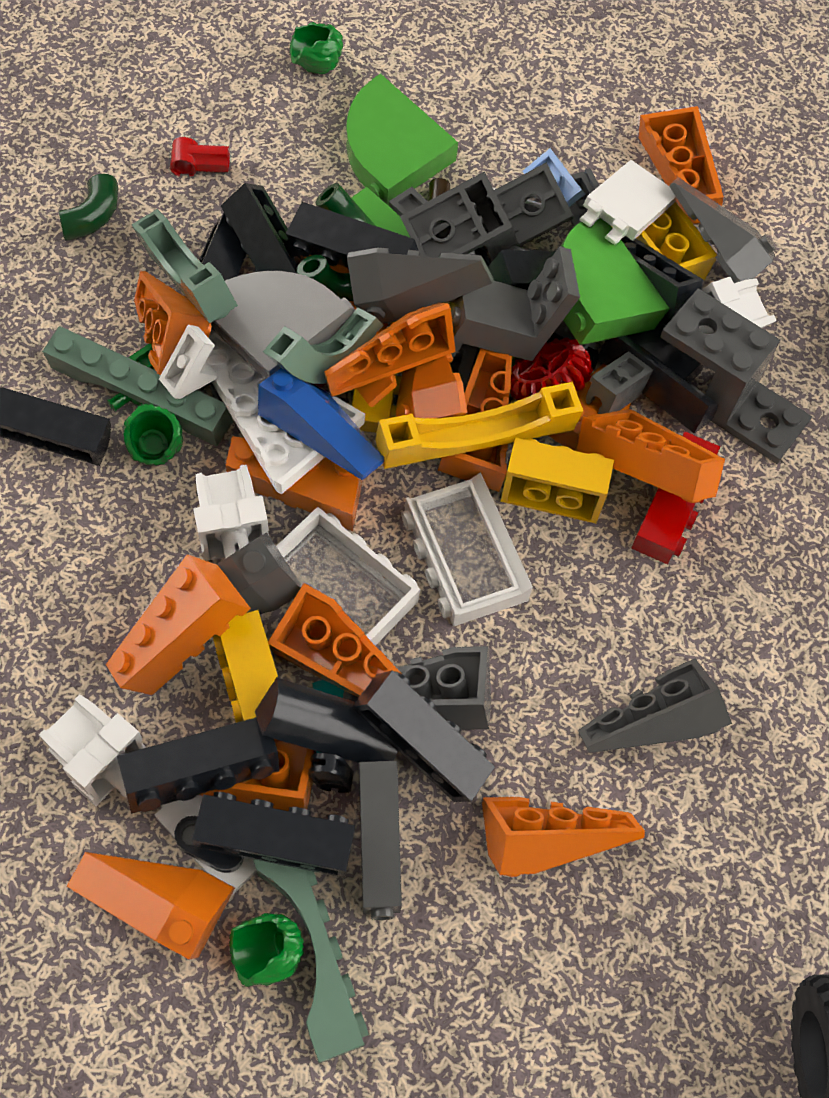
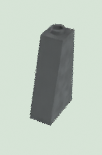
(380, 839)

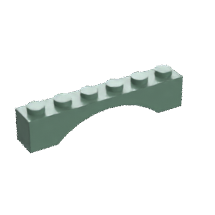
(198, 282)
(100, 366)
(331, 1019)

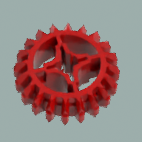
(553, 365)

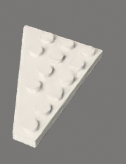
(278, 453)

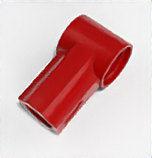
(190, 157)

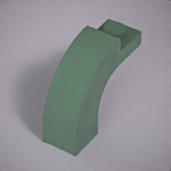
(310, 361)

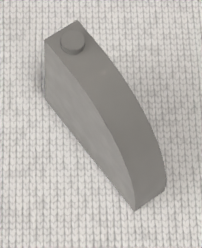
(278, 300)

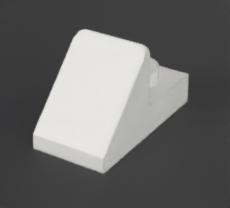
(188, 366)

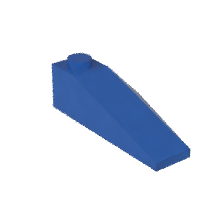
(317, 422)

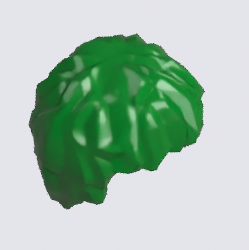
(316, 47)
(152, 435)
(265, 949)

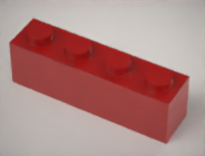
(667, 518)

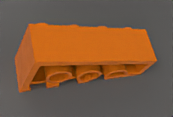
(681, 150)
(485, 391)
(652, 454)
(323, 486)
(175, 625)

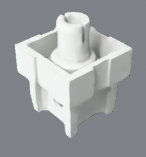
(741, 298)
(228, 513)
(88, 748)

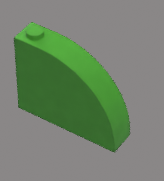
(394, 141)
(612, 288)

